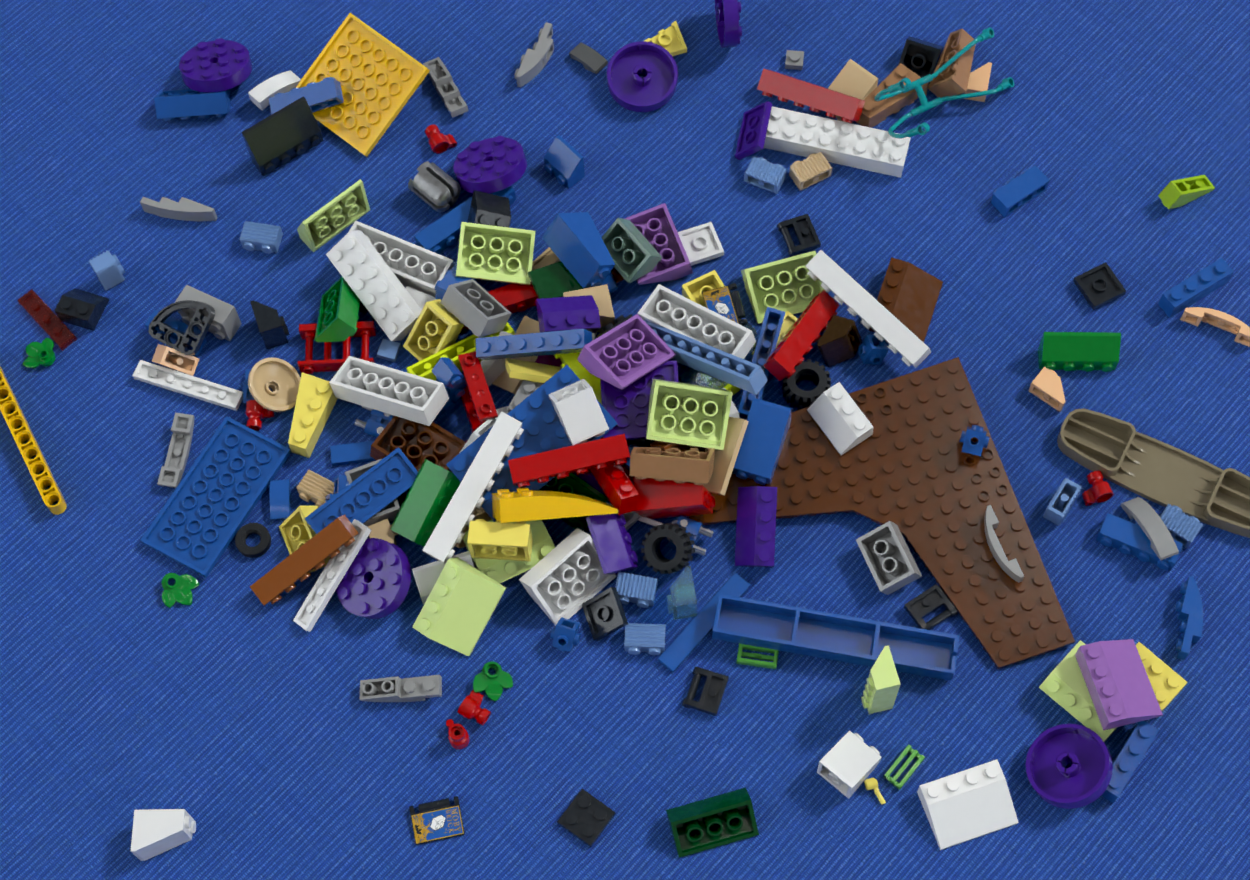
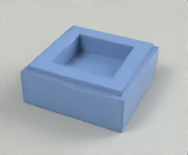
(389, 350)

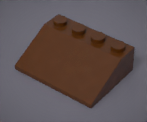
(910, 295)
(417, 442)

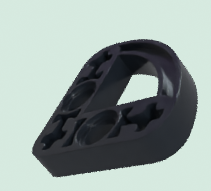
(183, 339)

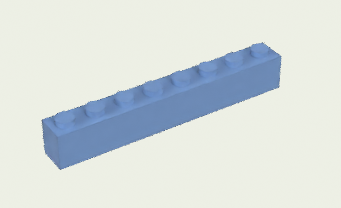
(712, 360)

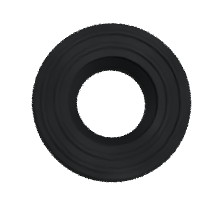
(244, 532)

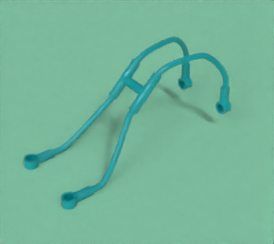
(899, 88)

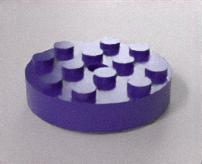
(727, 22)
(646, 60)
(204, 75)
(490, 165)
(375, 580)
(1074, 785)

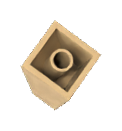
(854, 81)
(602, 300)

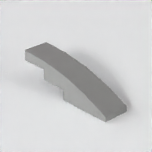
(446, 87)
(184, 210)

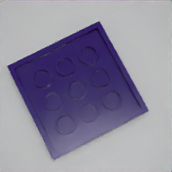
(631, 404)

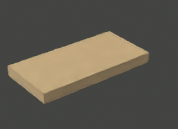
(504, 381)
(725, 459)

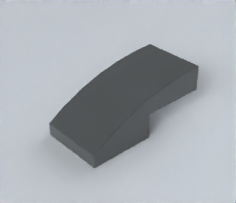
(588, 57)

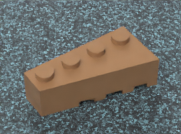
(956, 76)
(876, 112)
(672, 464)

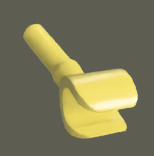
(872, 783)

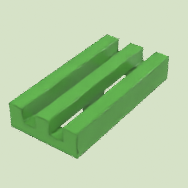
(772, 665)
(914, 753)

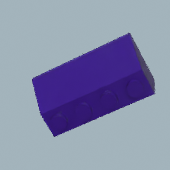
(756, 526)

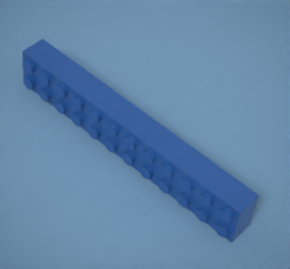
(834, 636)

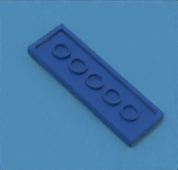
(368, 492)

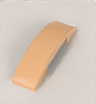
(1219, 319)

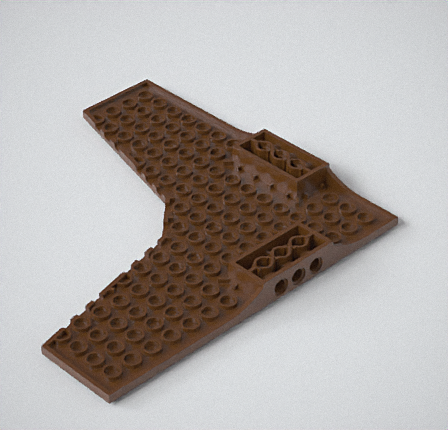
(934, 494)

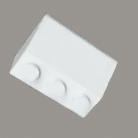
(840, 419)
(428, 574)

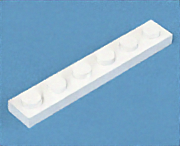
(188, 385)
(330, 579)

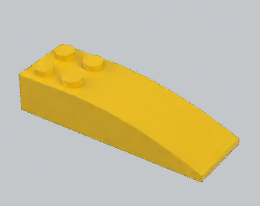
(543, 504)

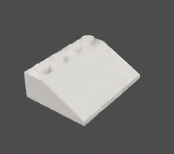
(566, 577)
(968, 804)

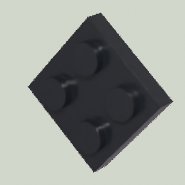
(1099, 286)
(604, 613)
(586, 817)

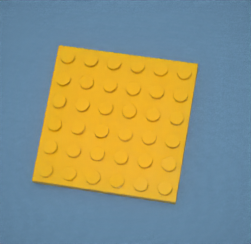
(373, 79)

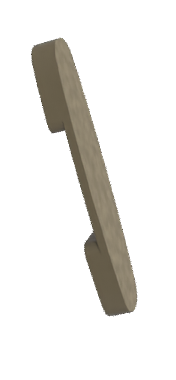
(1157, 470)

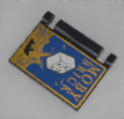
(725, 303)
(437, 821)

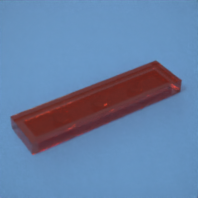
(47, 319)

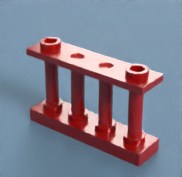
(307, 331)
(477, 397)

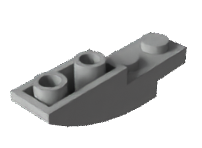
(536, 59)
(400, 690)

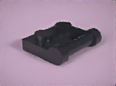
(804, 232)
(926, 604)
(711, 694)

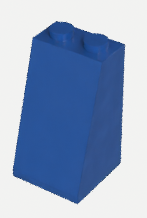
(579, 248)
(762, 441)

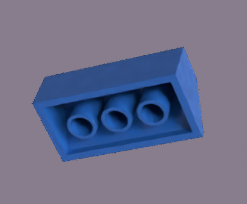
(189, 103)

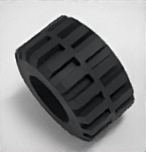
(810, 372)
(654, 555)

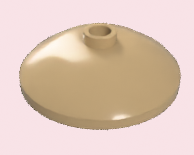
(278, 376)

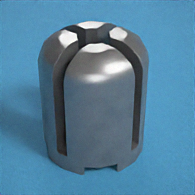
(435, 187)

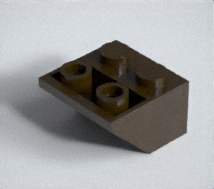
(839, 341)

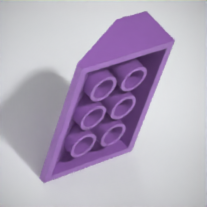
(661, 233)
(625, 353)
(1117, 683)

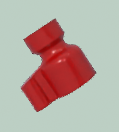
(439, 141)
(255, 413)
(1099, 491)
(471, 708)
(457, 735)

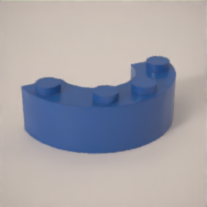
(453, 380)

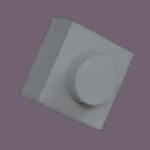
(794, 60)

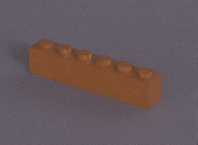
(305, 559)

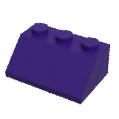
(568, 314)
(612, 543)

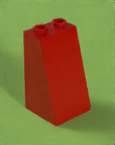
(672, 499)

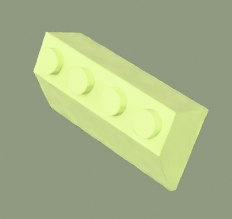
(881, 684)

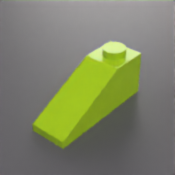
(1185, 190)

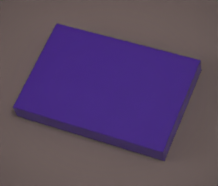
(753, 130)

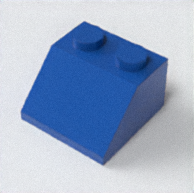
(564, 162)

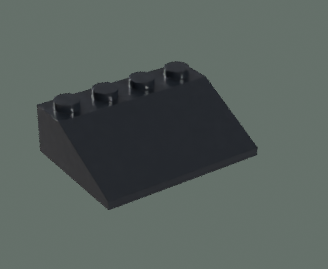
(282, 136)

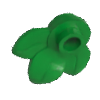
(40, 354)
(180, 590)
(494, 683)

